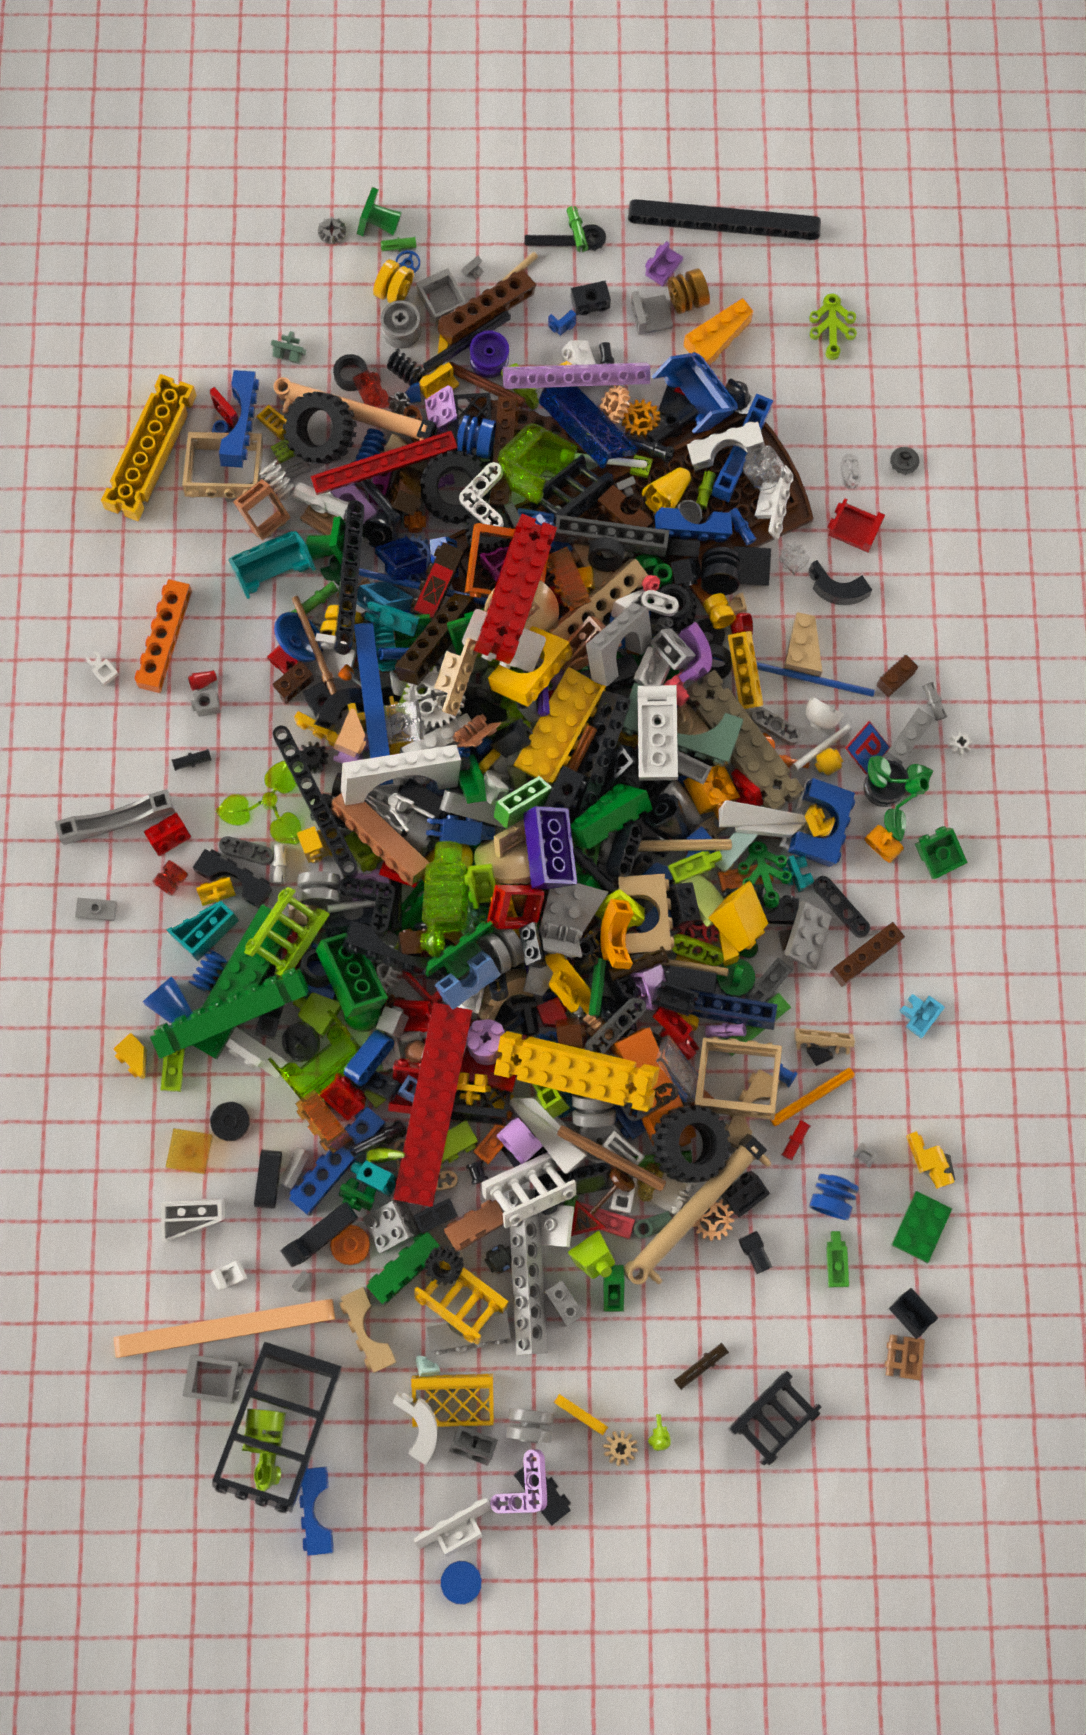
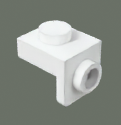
(228, 1275)

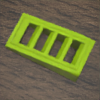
(383, 1155)

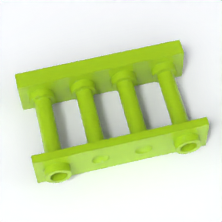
(306, 933)

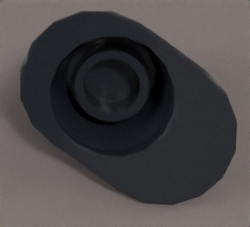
(740, 394)

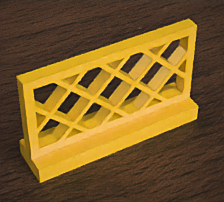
(457, 1382)

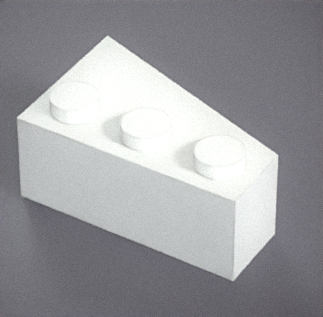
(186, 1216)

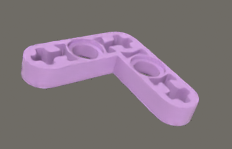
(528, 1496)

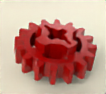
(689, 925)

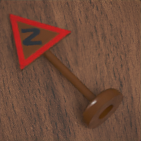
(584, 1220)

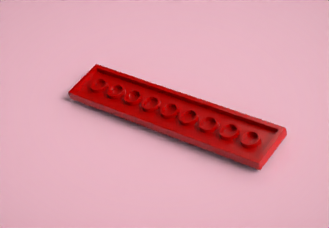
(432, 1104)

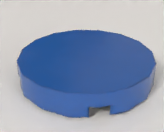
(461, 1582)

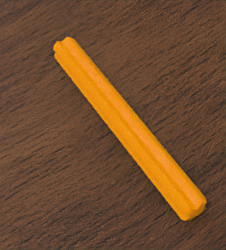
(813, 1096)

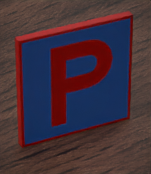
(865, 745)

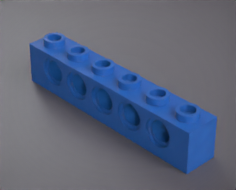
(309, 1203)

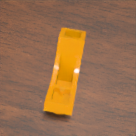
(614, 933)

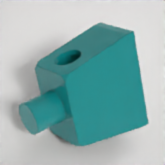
(379, 1180)

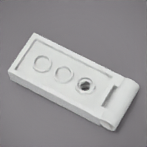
(657, 742)

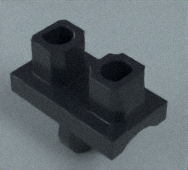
(653, 787)

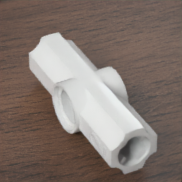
(321, 503)

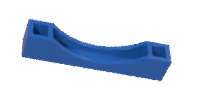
(233, 446)
(733, 467)

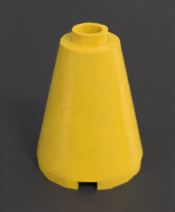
(667, 490)

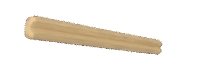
(685, 845)

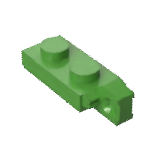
(837, 1261)

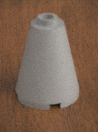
(689, 808)

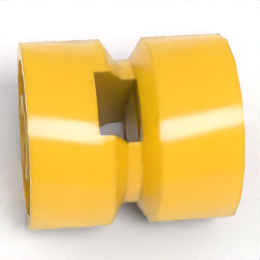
(719, 611)

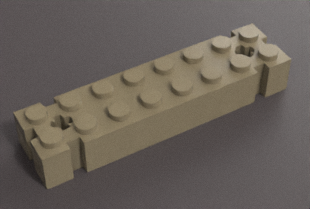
(752, 752)

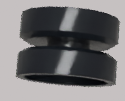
(892, 792)

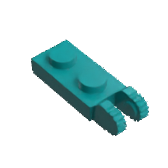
(393, 618)

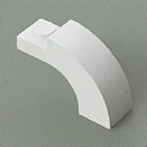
(496, 786)

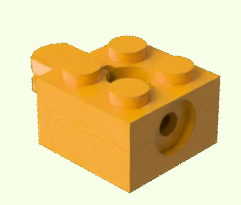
(709, 798)

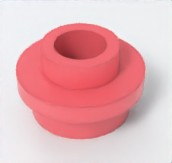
(651, 583)

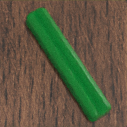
(597, 988)

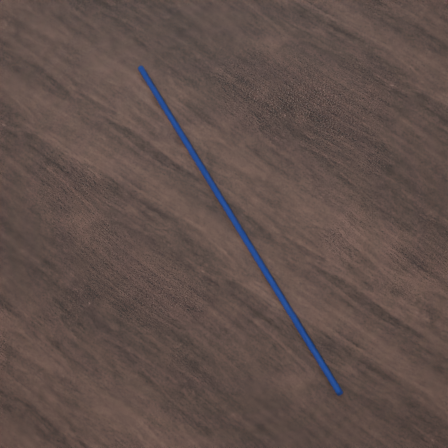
(760, 666)

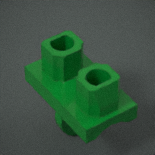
(355, 1198)

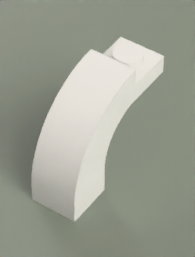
(426, 1441)

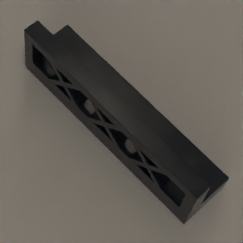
(619, 757)

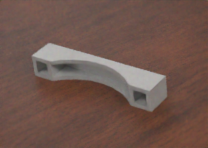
(88, 826)

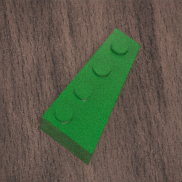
(403, 1269)

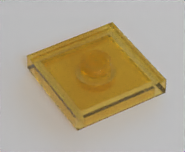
(189, 1151)

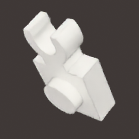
(103, 670)

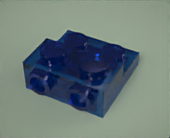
(401, 558)

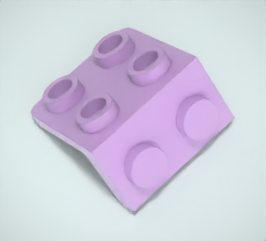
(441, 408)

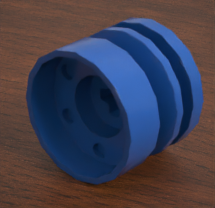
(476, 436)
(834, 1195)

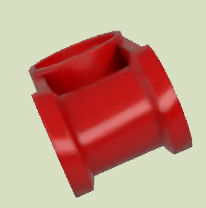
(281, 659)

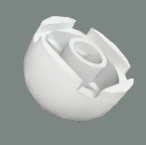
(822, 715)

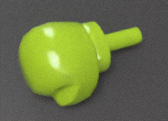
(660, 1439)

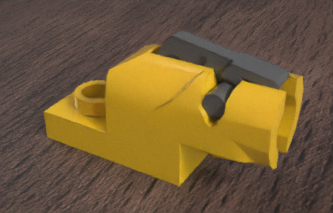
(933, 1160)

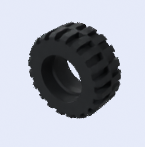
(297, 425)
(430, 480)
(714, 1144)

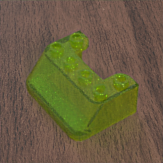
(530, 456)

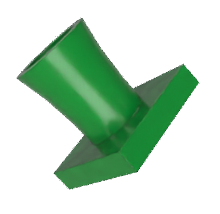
(378, 216)
(327, 545)

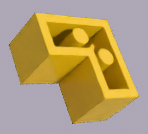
(315, 845)

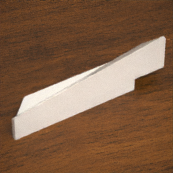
(759, 820)
(545, 1129)

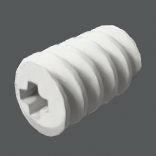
(277, 481)

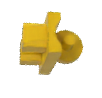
(215, 891)
(480, 1085)

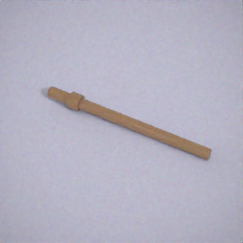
(327, 676)

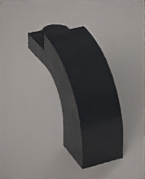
(836, 592)
(335, 704)

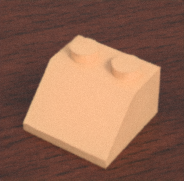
(351, 736)

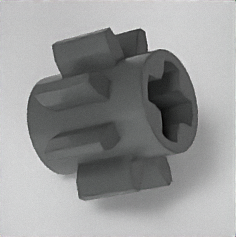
(398, 402)

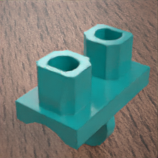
(795, 865)

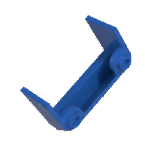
(700, 387)

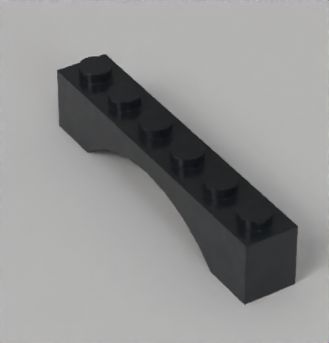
(364, 941)

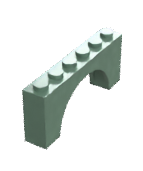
(712, 745)

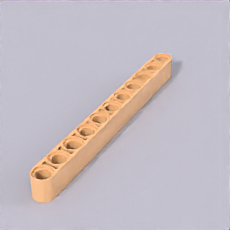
(224, 1328)

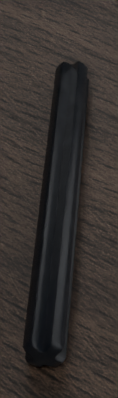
(465, 342)

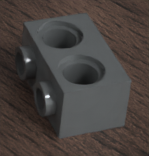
(473, 1445)

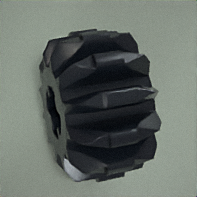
(320, 755)

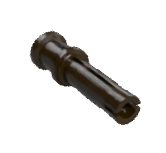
(648, 961)

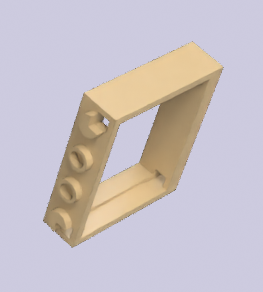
(212, 441)
(731, 1107)

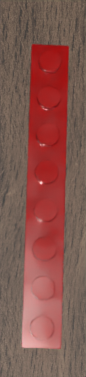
(383, 462)

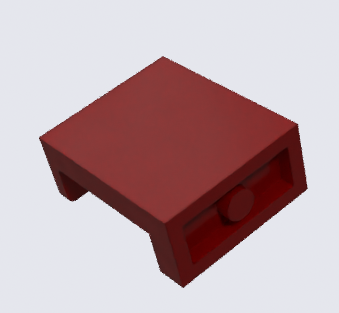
(855, 526)
(403, 1068)

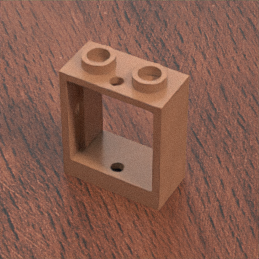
(253, 497)

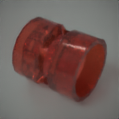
(170, 877)

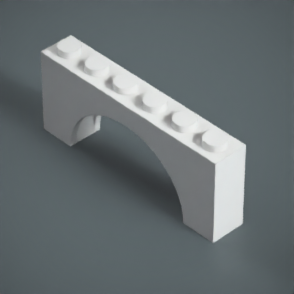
(364, 775)

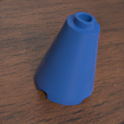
(168, 1001)

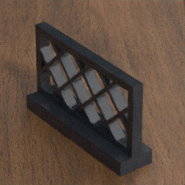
(454, 426)
(484, 1113)

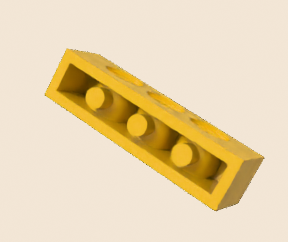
(745, 669)

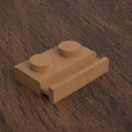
(319, 521)

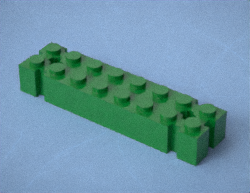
(229, 1013)

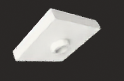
(557, 1227)

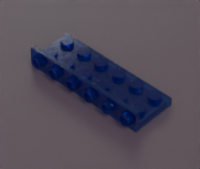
(586, 424)

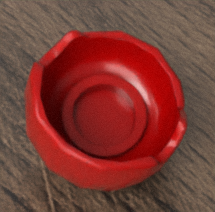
(742, 623)

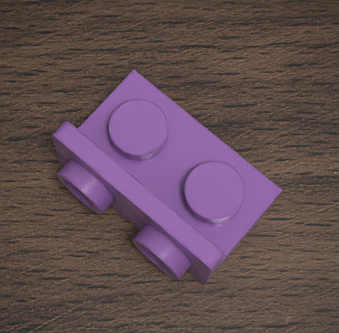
(663, 264)

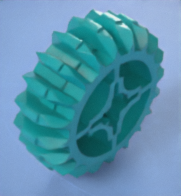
(384, 638)

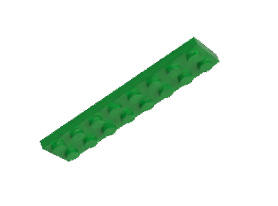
(241, 973)

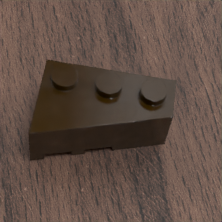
(406, 490)

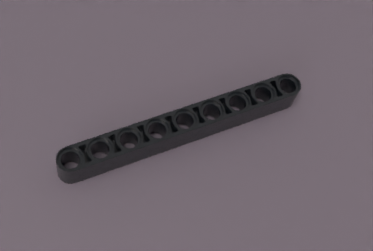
(347, 584)
(314, 793)

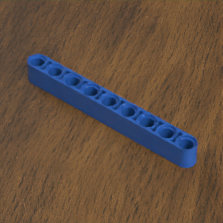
(372, 691)

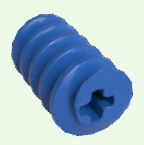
(371, 444)
(208, 971)

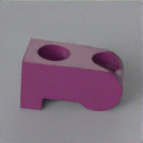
(383, 483)

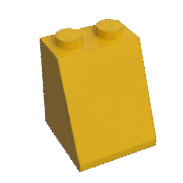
(740, 917)

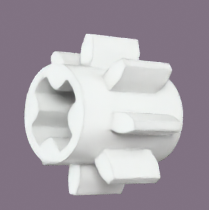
(956, 747)

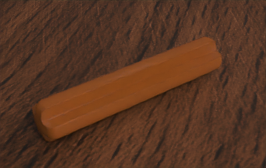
(582, 748)

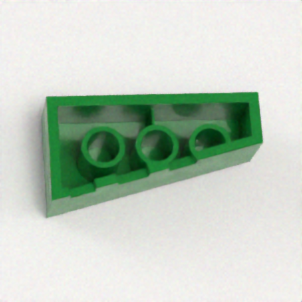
(609, 815)

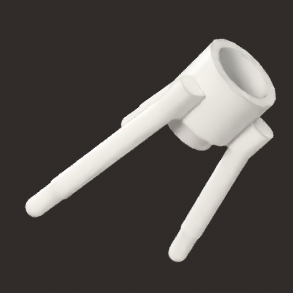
(400, 803)

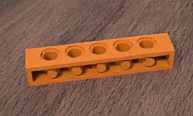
(155, 680)

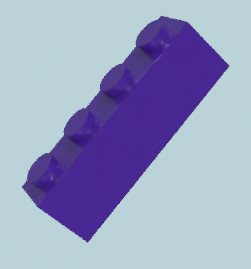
(549, 847)

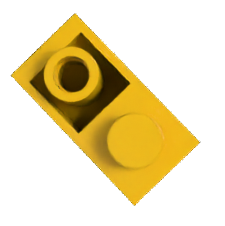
(134, 1054)

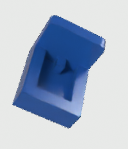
(566, 323)

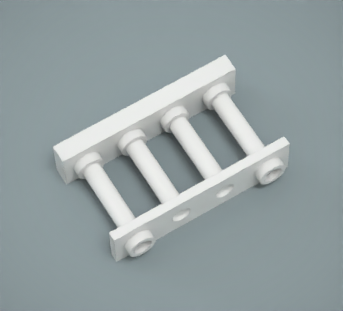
(521, 1174)

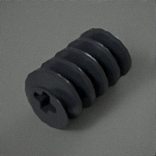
(404, 369)

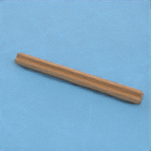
(611, 1158)

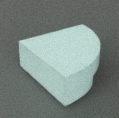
(426, 1367)

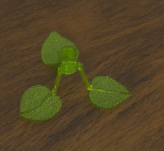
(284, 829)

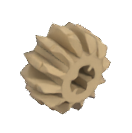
(627, 1450)

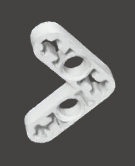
(477, 495)

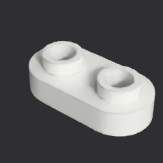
(660, 602)

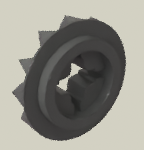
(905, 453)

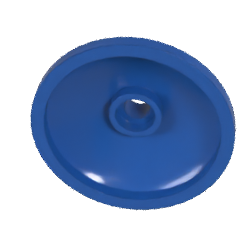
(293, 638)

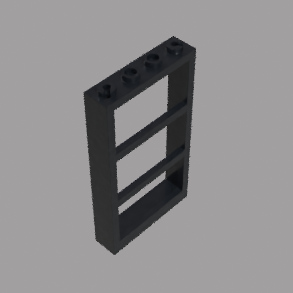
(301, 1361)

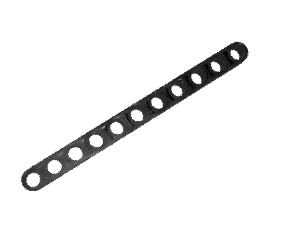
(724, 219)

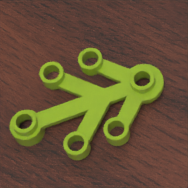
(832, 322)

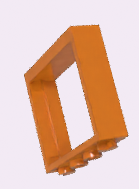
(491, 530)

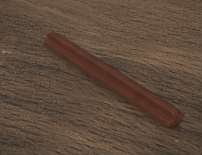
(485, 384)

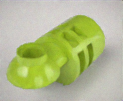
(273, 1422)

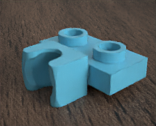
(922, 1014)

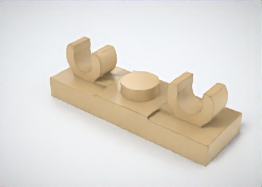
(824, 1039)

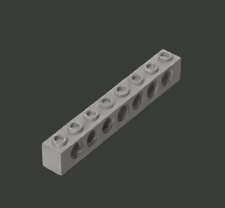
(527, 1282)

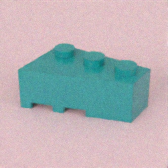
(204, 929)

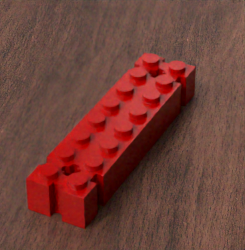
(515, 589)

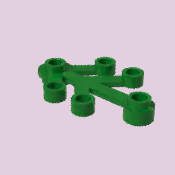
(764, 870)

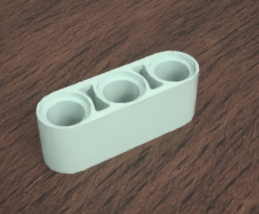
(740, 843)

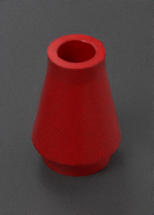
(201, 679)

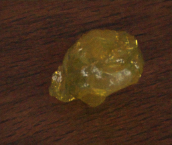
(645, 1191)

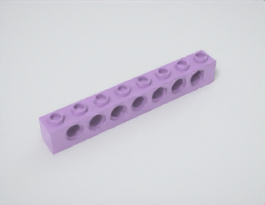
(576, 375)

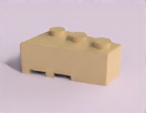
(803, 647)

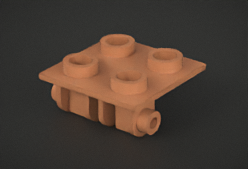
(474, 732)

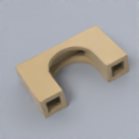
(654, 890)

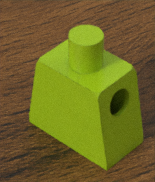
(315, 1013)
(593, 1256)

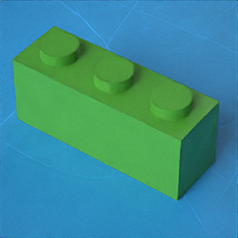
(512, 806)

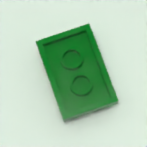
(921, 1227)

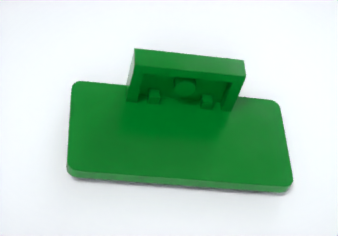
(456, 957)

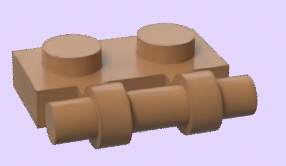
(911, 1357)

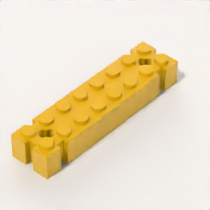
(149, 447)
(576, 1071)

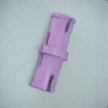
(725, 1030)

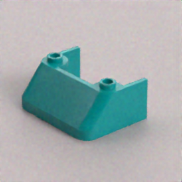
(270, 560)

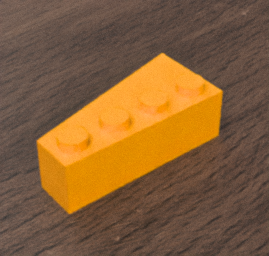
(719, 331)

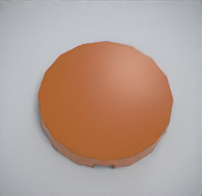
(350, 1245)

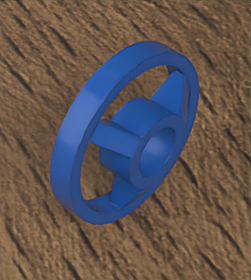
(409, 259)

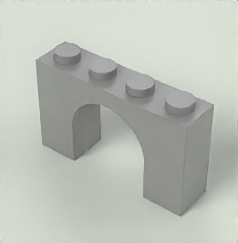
(602, 649)

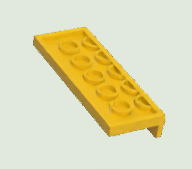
(558, 732)

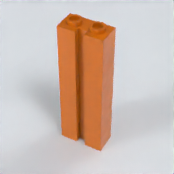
(643, 1049)

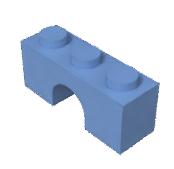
(482, 972)

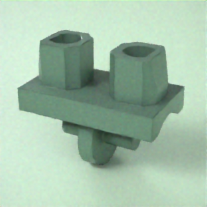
(295, 351)

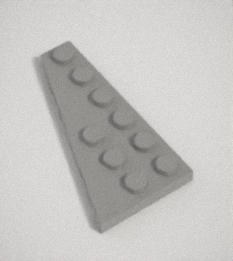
(566, 907)

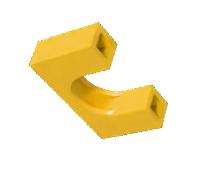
(527, 686)

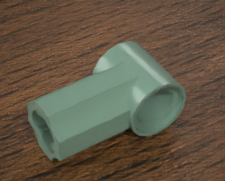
(654, 1224)

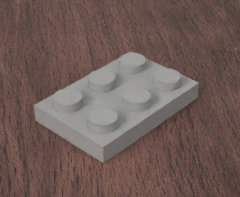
(808, 935)

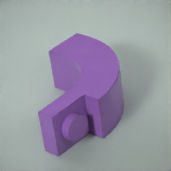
(697, 642)

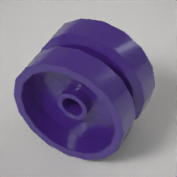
(489, 354)

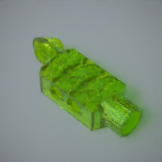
(444, 896)

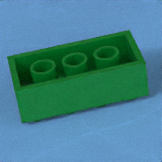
(351, 977)

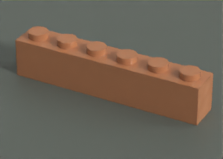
(382, 839)

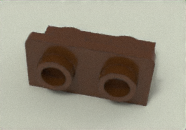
(293, 682)

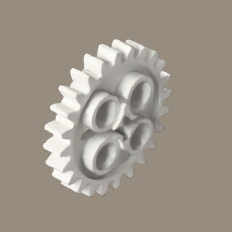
(436, 715)

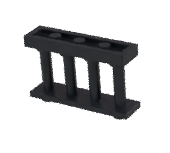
(587, 497)
(754, 1411)

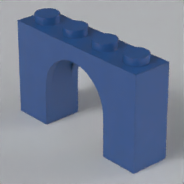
(838, 804)

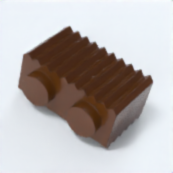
(897, 675)

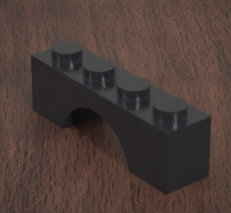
(212, 866)

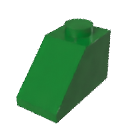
(614, 1290)

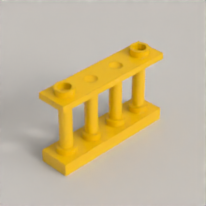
(479, 1291)

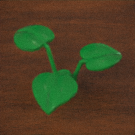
(917, 784)

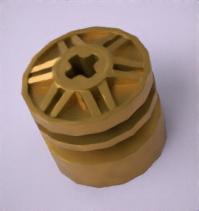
(688, 291)

